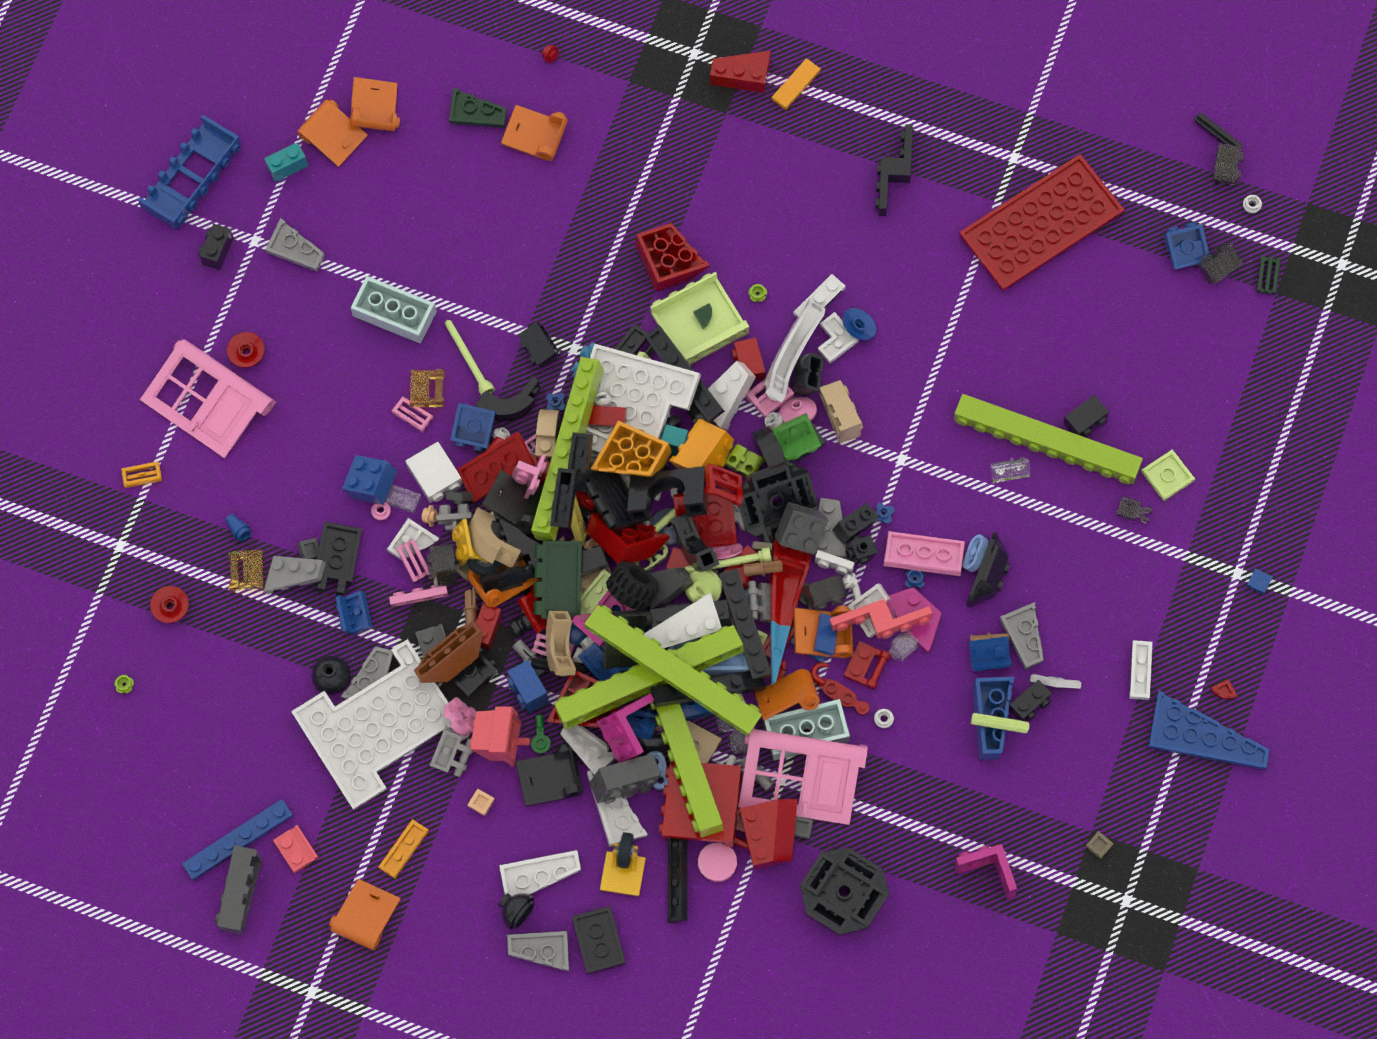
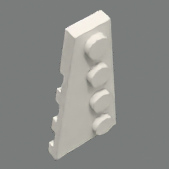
(618, 818)
(538, 873)

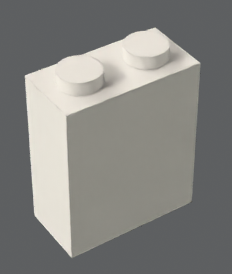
(434, 472)

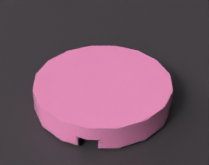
(717, 862)

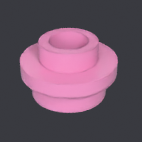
(381, 516)

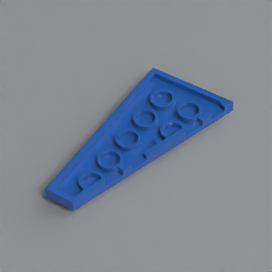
(1197, 735)

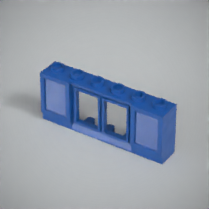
(210, 142)

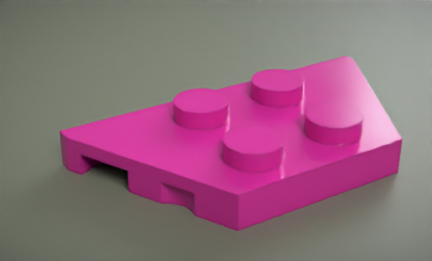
(908, 602)

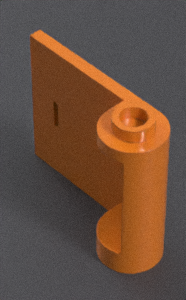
(374, 104)
(330, 132)
(536, 132)
(495, 597)
(805, 632)
(786, 692)
(364, 914)

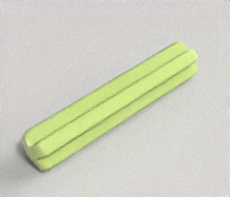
(1000, 723)

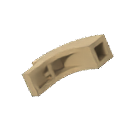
(546, 432)
(486, 543)
(557, 643)

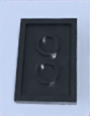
(598, 940)

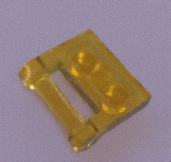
(420, 388)
(252, 570)

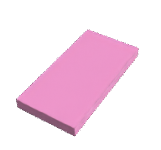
(924, 553)

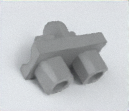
(452, 520)

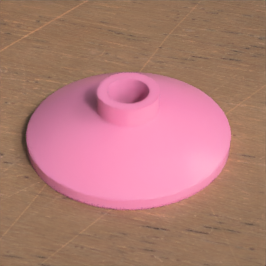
(796, 407)
(727, 551)

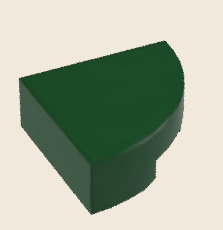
(703, 315)

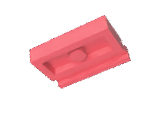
(295, 849)

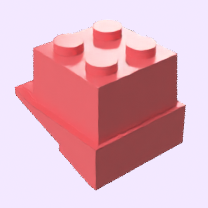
(497, 735)

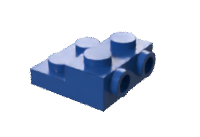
(1186, 245)
(473, 426)

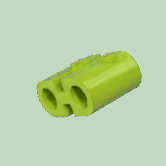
(743, 461)

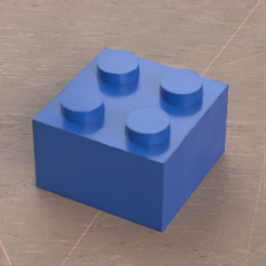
(369, 479)
(529, 689)

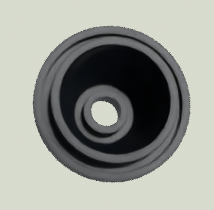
(333, 682)
(516, 909)

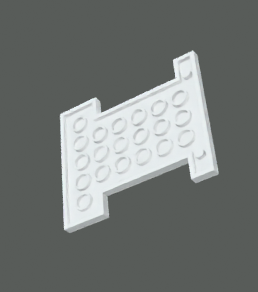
(643, 388)
(374, 726)

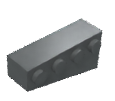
(238, 890)

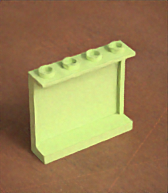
(680, 324)

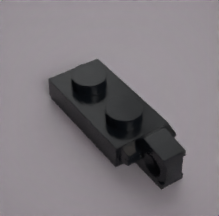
(507, 578)

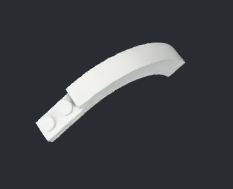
(790, 350)

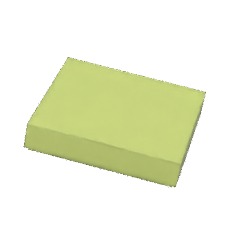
(1168, 475)

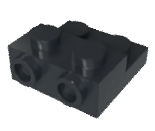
(476, 674)

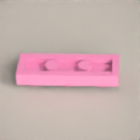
(418, 595)

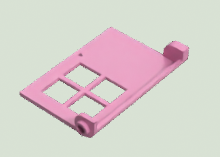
(224, 411)
(827, 777)

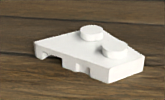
(410, 531)

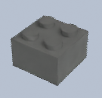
(801, 528)

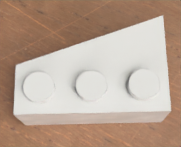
(730, 391)

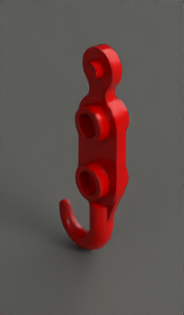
(836, 691)

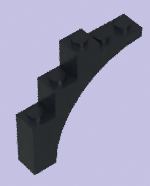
(591, 559)

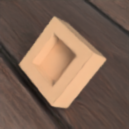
(481, 802)

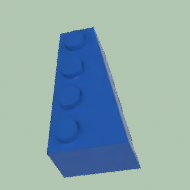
(991, 698)

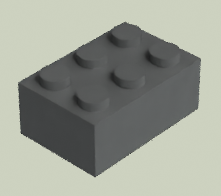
(625, 779)

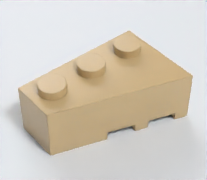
(841, 411)

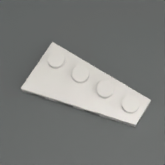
(687, 624)

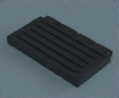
(610, 498)

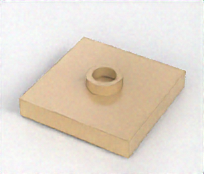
(704, 742)

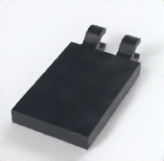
(339, 552)

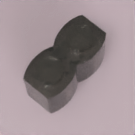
(1226, 164)
(1220, 263)
(824, 592)

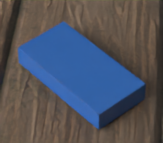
(825, 637)

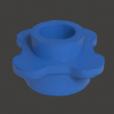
(555, 406)
(888, 510)
(914, 574)

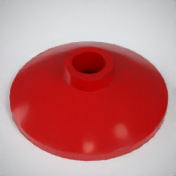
(241, 343)
(165, 597)

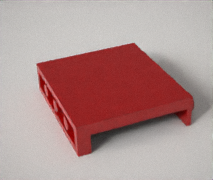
(725, 789)

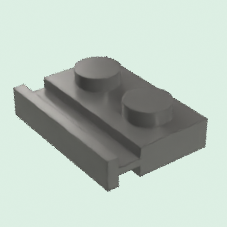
(430, 638)

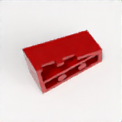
(742, 71)

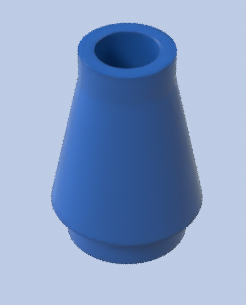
(239, 529)

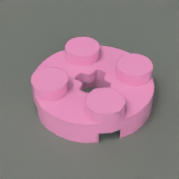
(460, 716)

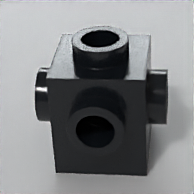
(861, 550)

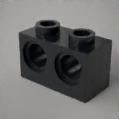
(855, 523)

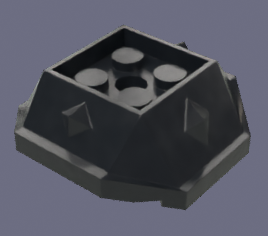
(759, 512)
(848, 871)

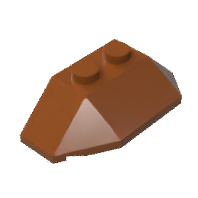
(451, 655)

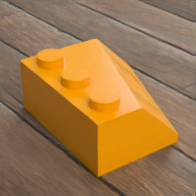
(704, 445)
(632, 452)

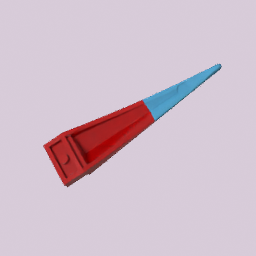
(784, 597)

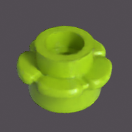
(757, 288)
(124, 679)

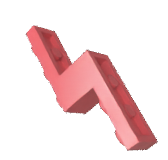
(881, 619)

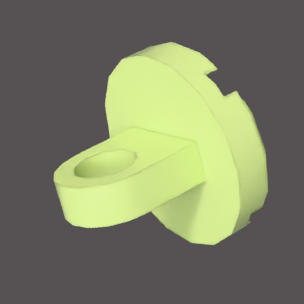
(704, 583)

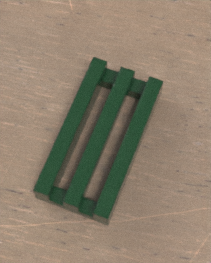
(1270, 261)

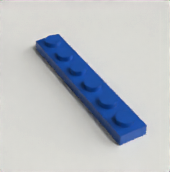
(241, 836)

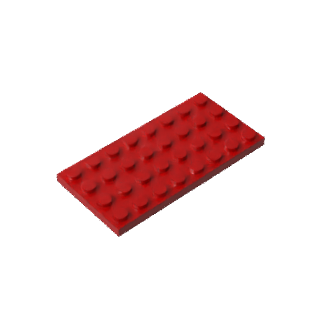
(1041, 222)

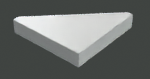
(1056, 682)

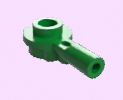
(540, 742)

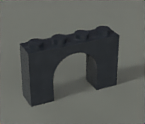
(645, 489)

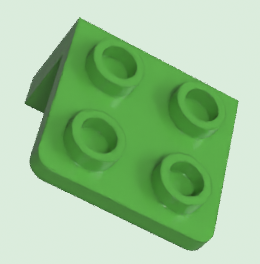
(796, 437)

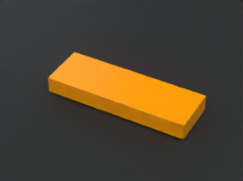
(796, 84)
(403, 849)

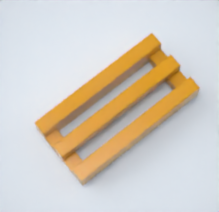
(158, 478)

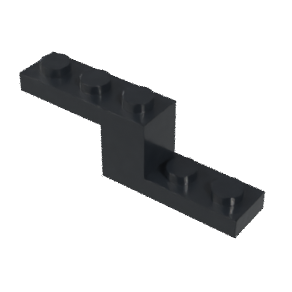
(894, 169)
(571, 480)

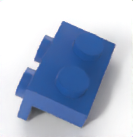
(354, 613)

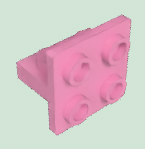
(528, 474)

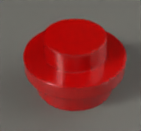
(550, 53)

